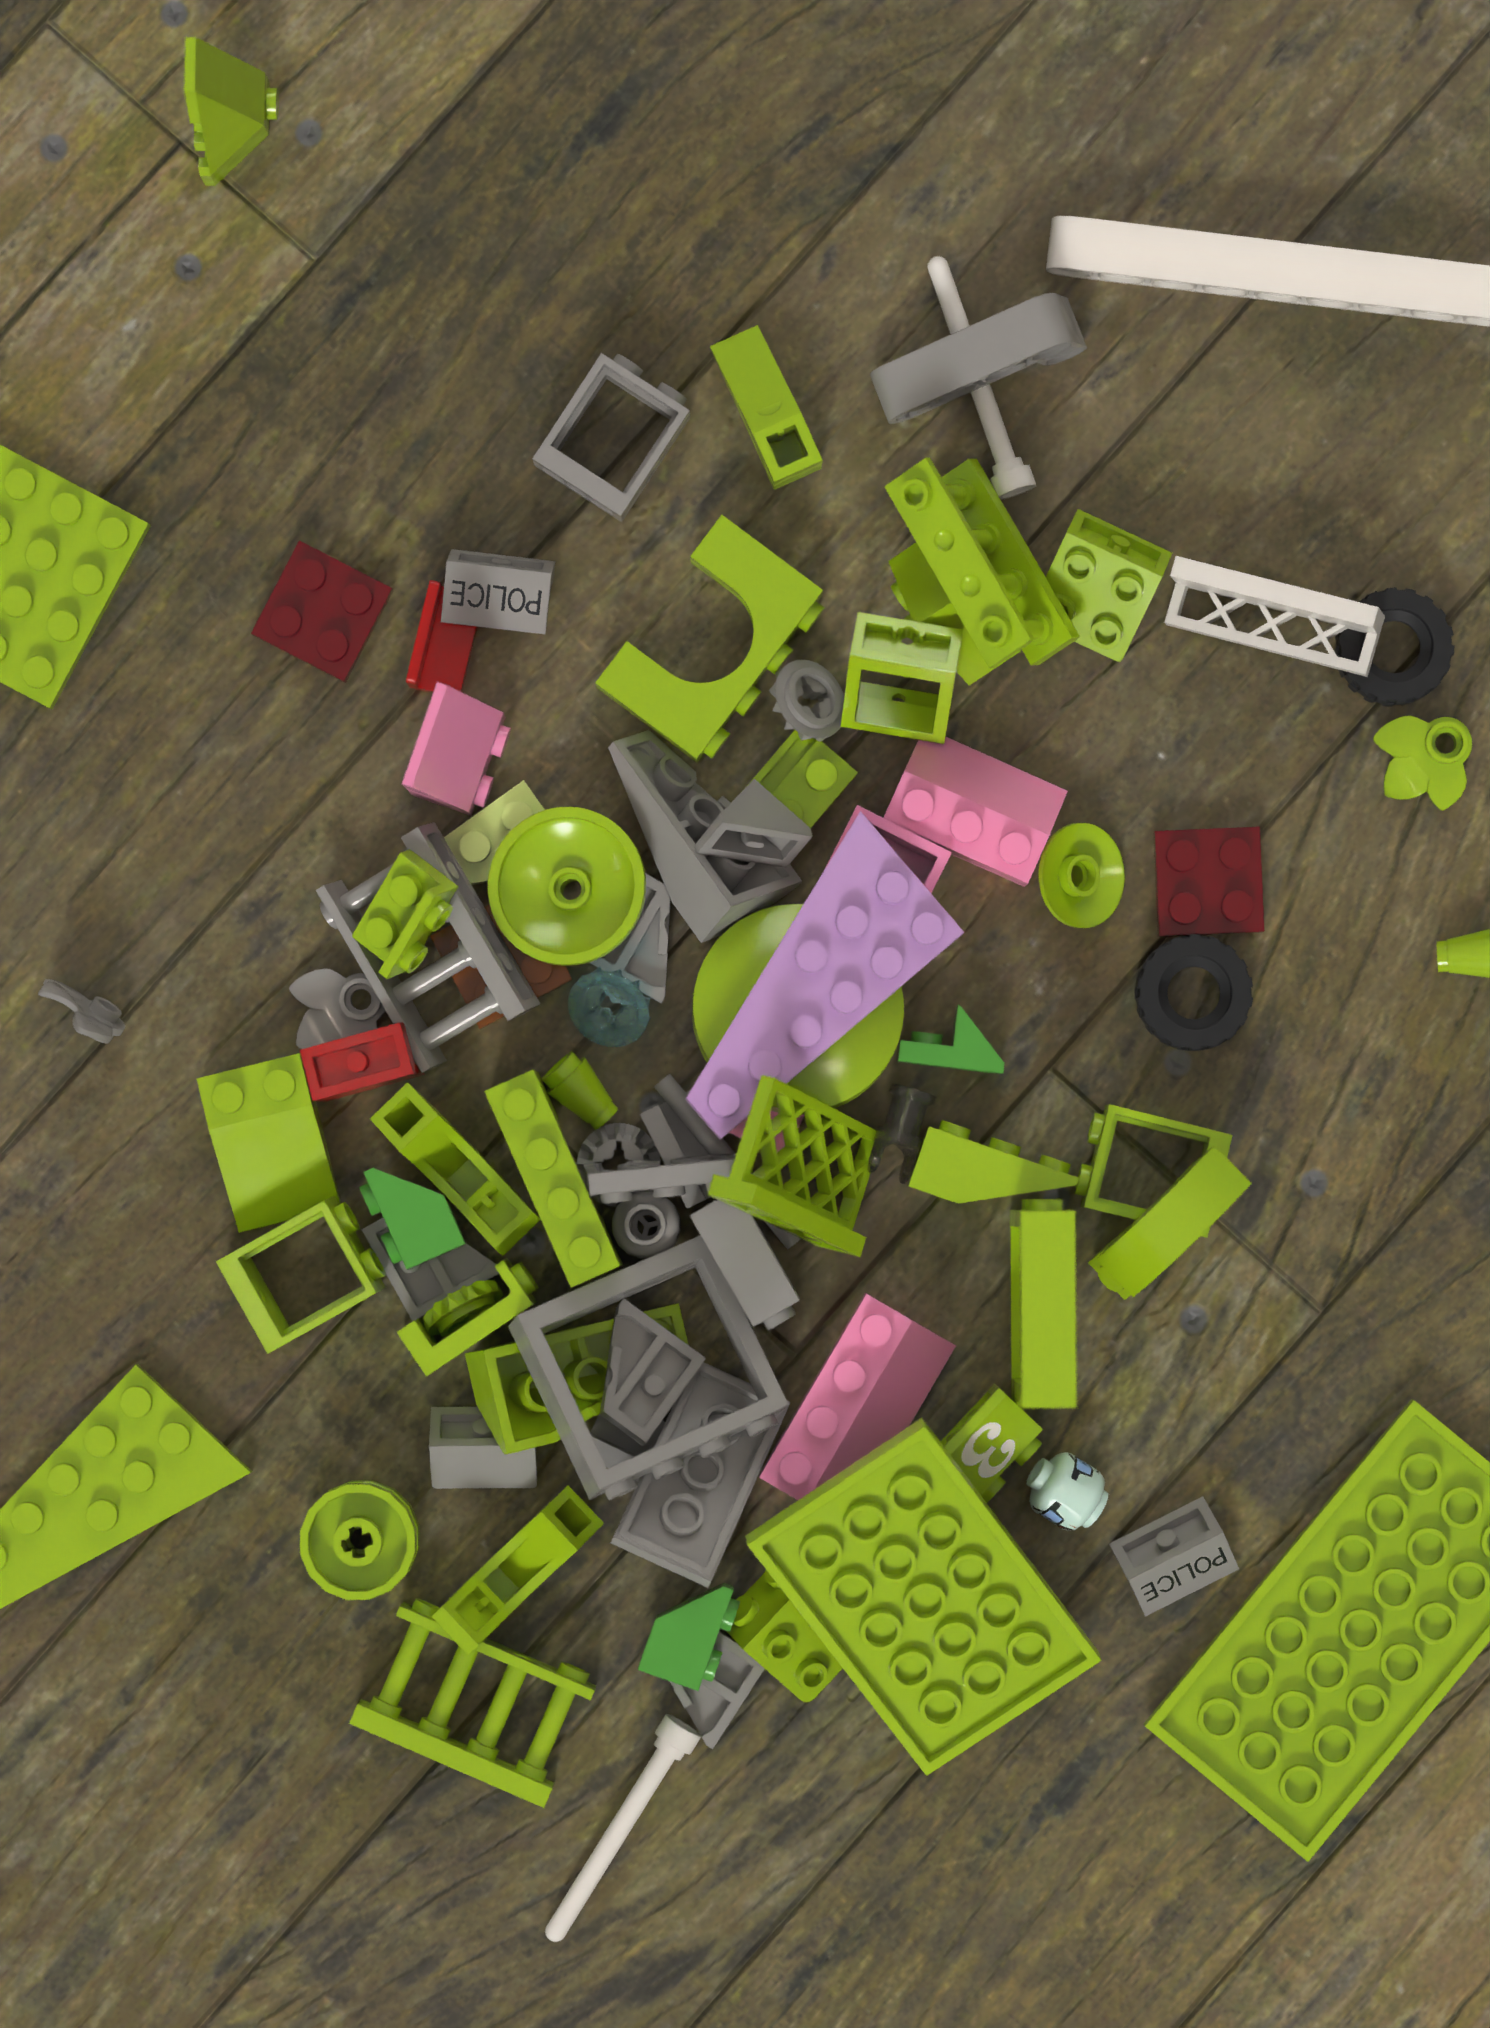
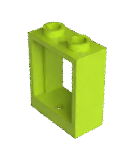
(879, 649)
(1101, 1135)
(256, 1297)

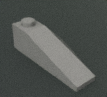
(674, 815)

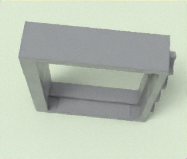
(665, 1459)

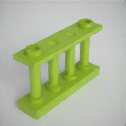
(982, 562)
(480, 1754)

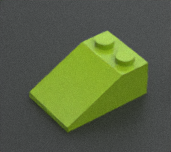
(268, 1141)

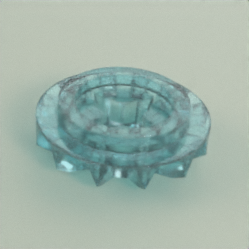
(599, 1023)

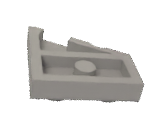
(719, 1700)

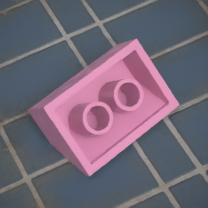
(976, 808)

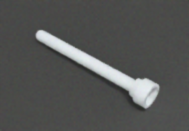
(1010, 473)
(673, 1741)

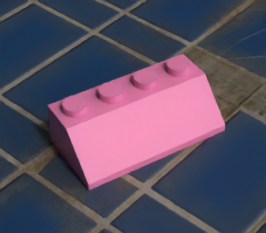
(858, 1398)

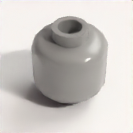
(629, 1214)

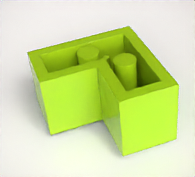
(928, 603)

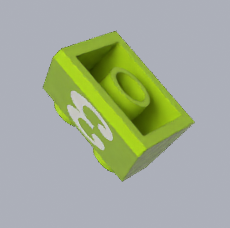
(991, 1439)

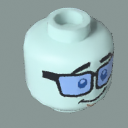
(1067, 1491)

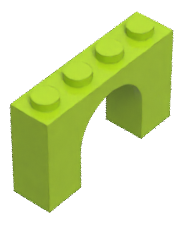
(695, 713)
(553, 1178)

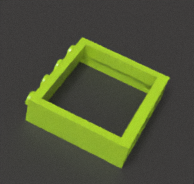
(1043, 1305)

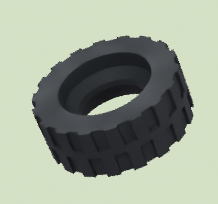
(1434, 654)
(1233, 1002)

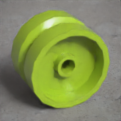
(329, 1548)

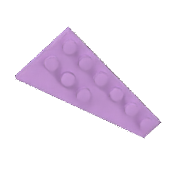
(841, 958)

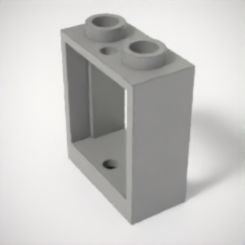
(581, 480)
(747, 1263)

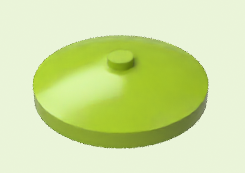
(729, 977)

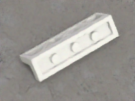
(1280, 597)

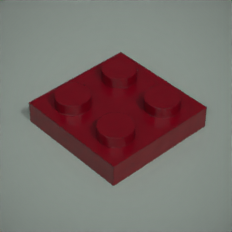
(322, 611)
(1208, 881)

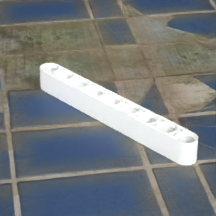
(1269, 270)

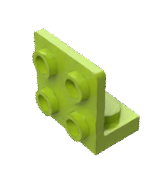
(1105, 582)

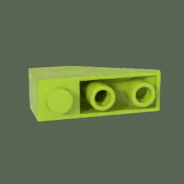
(767, 407)
(970, 1171)

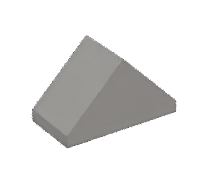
(756, 830)

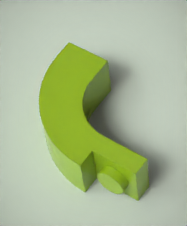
(455, 1168)
(1170, 1224)
(517, 1569)

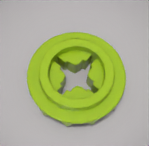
(461, 1307)

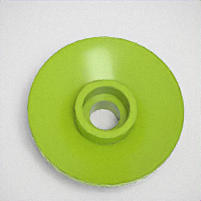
(1096, 875)

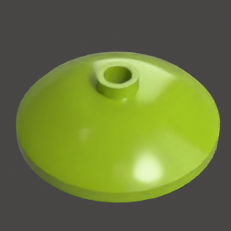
(539, 862)

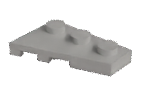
(663, 1179)

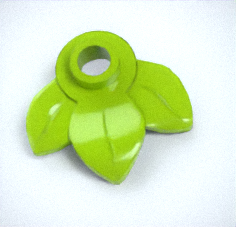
(1417, 762)

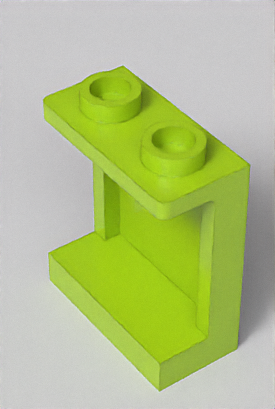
(432, 1355)

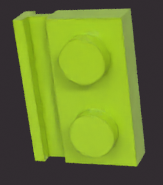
(806, 777)

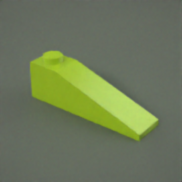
(227, 106)
(511, 1399)

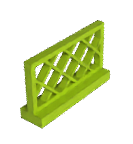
(789, 1204)

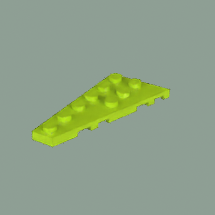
(109, 1481)

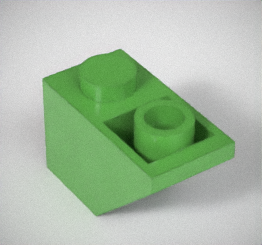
(416, 1217)
(685, 1638)

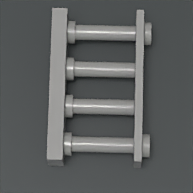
(478, 947)

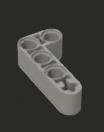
(989, 350)

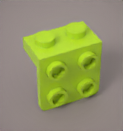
(782, 1640)

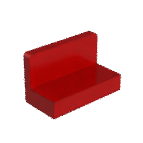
(440, 648)
(359, 1063)

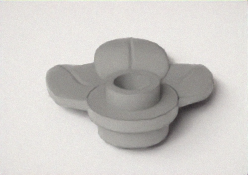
(331, 1007)
(91, 1018)

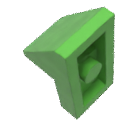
(967, 1052)

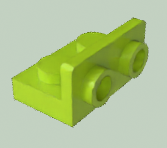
(405, 913)

